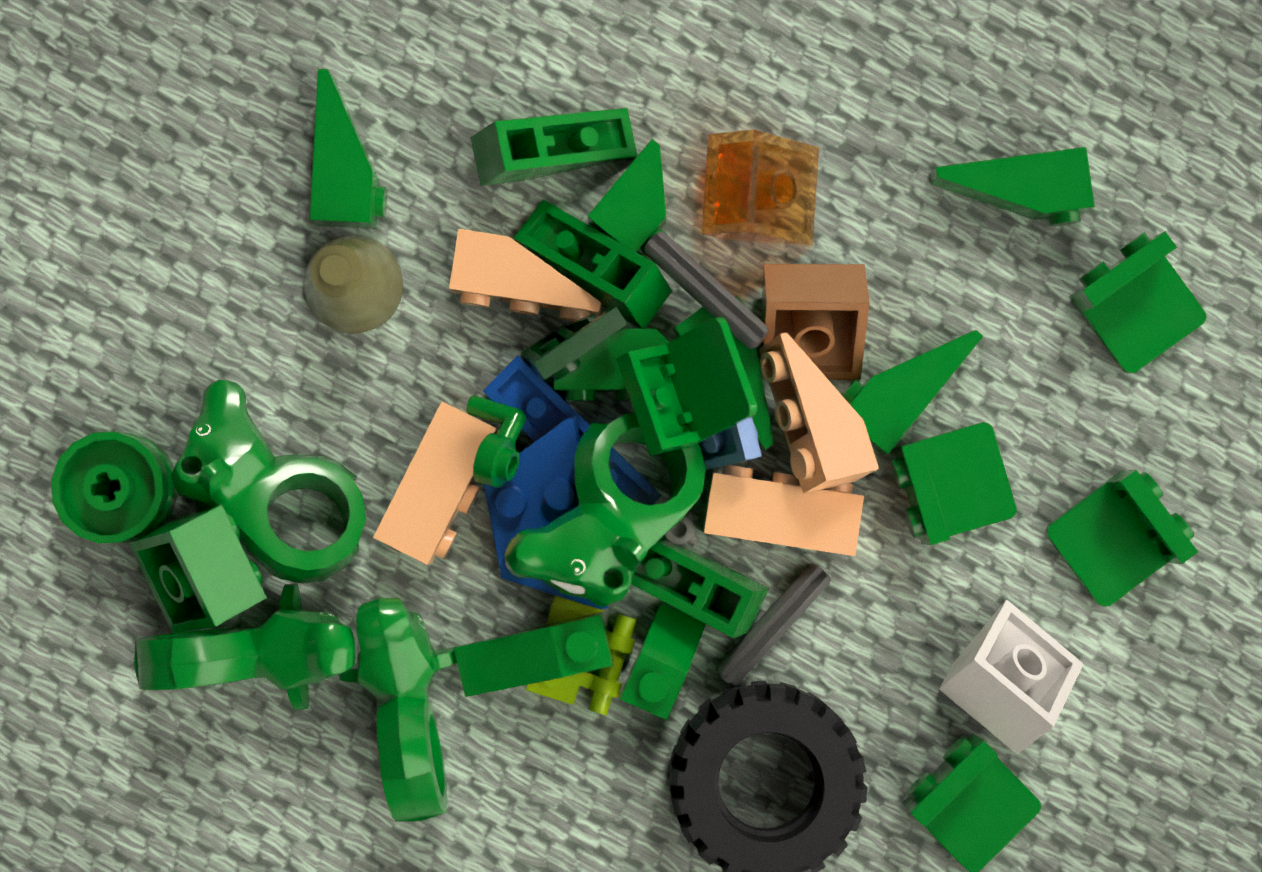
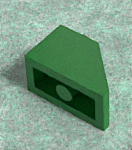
(635, 203)
(663, 661)

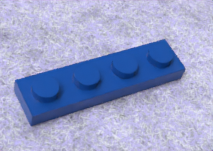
(545, 409)

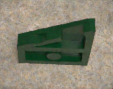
(560, 349)

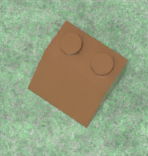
(821, 311)

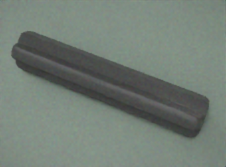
(706, 289)
(773, 624)

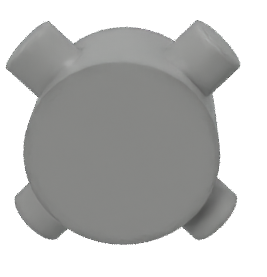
(683, 531)

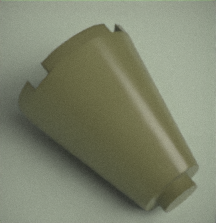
(353, 284)

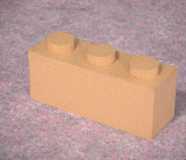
(435, 487)
(781, 512)

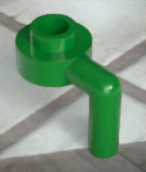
(497, 454)

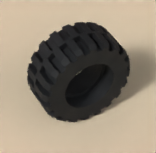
(837, 780)

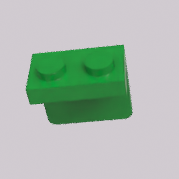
(1138, 303)
(688, 387)
(953, 483)
(1120, 536)
(972, 803)

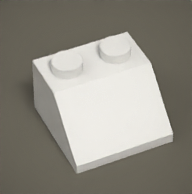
(1013, 678)

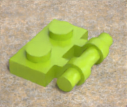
(606, 683)

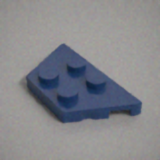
(537, 496)

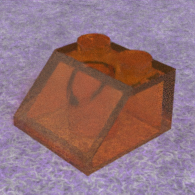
(760, 188)

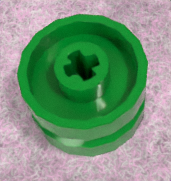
(86, 479)

